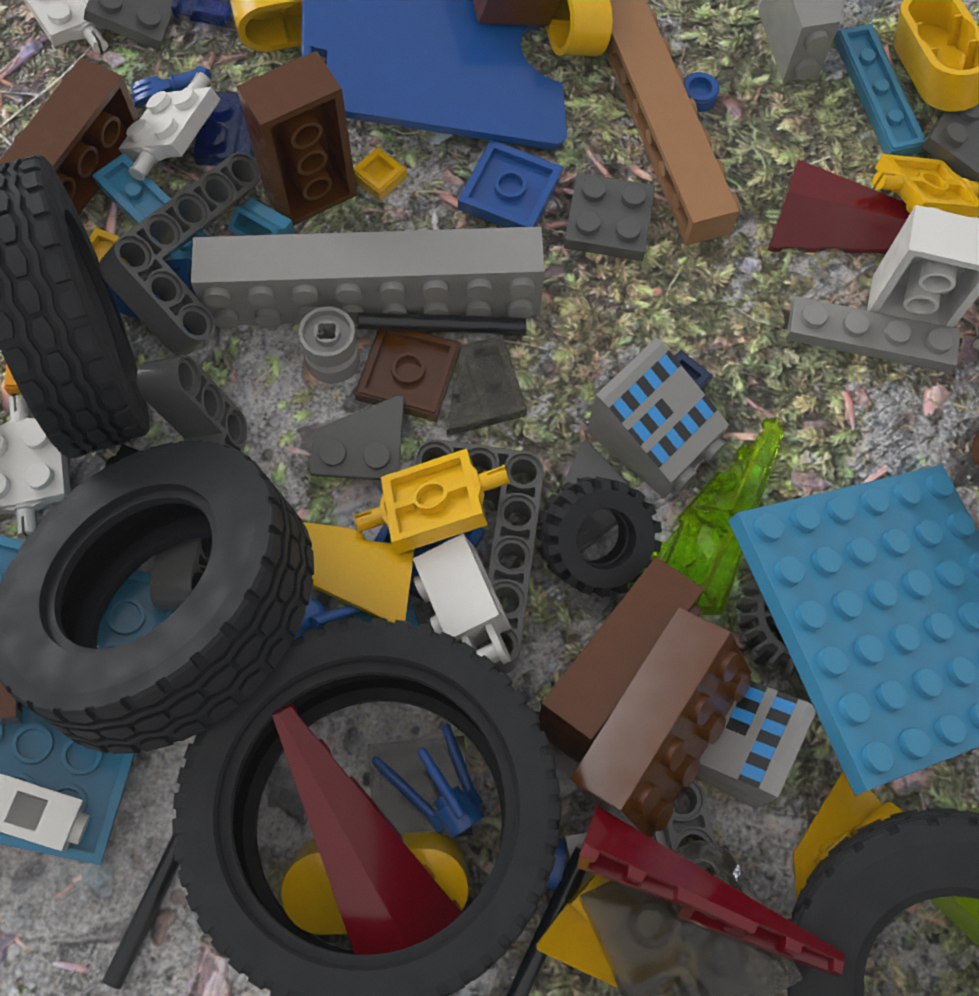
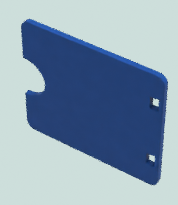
(435, 69)

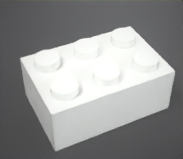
(929, 269)

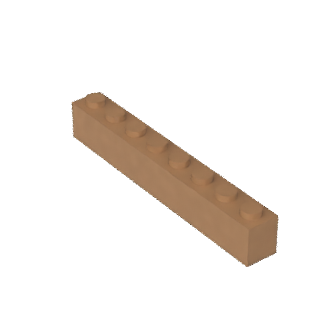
(669, 125)

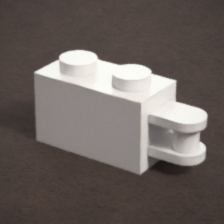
(462, 597)

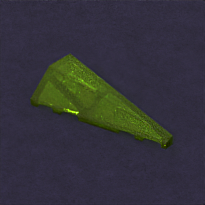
(704, 542)

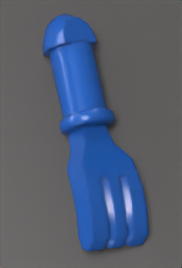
(145, 88)

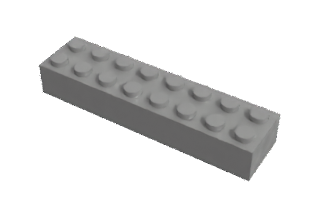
(399, 272)

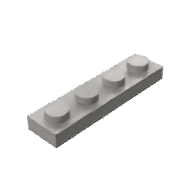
(873, 334)

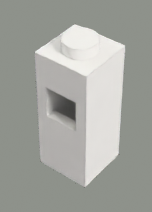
(41, 814)

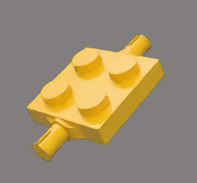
(927, 184)
(432, 501)

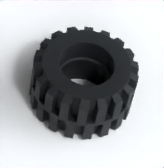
(634, 540)

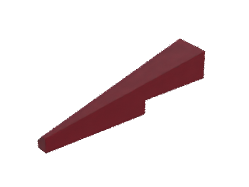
(835, 213)
(636, 860)
(375, 878)

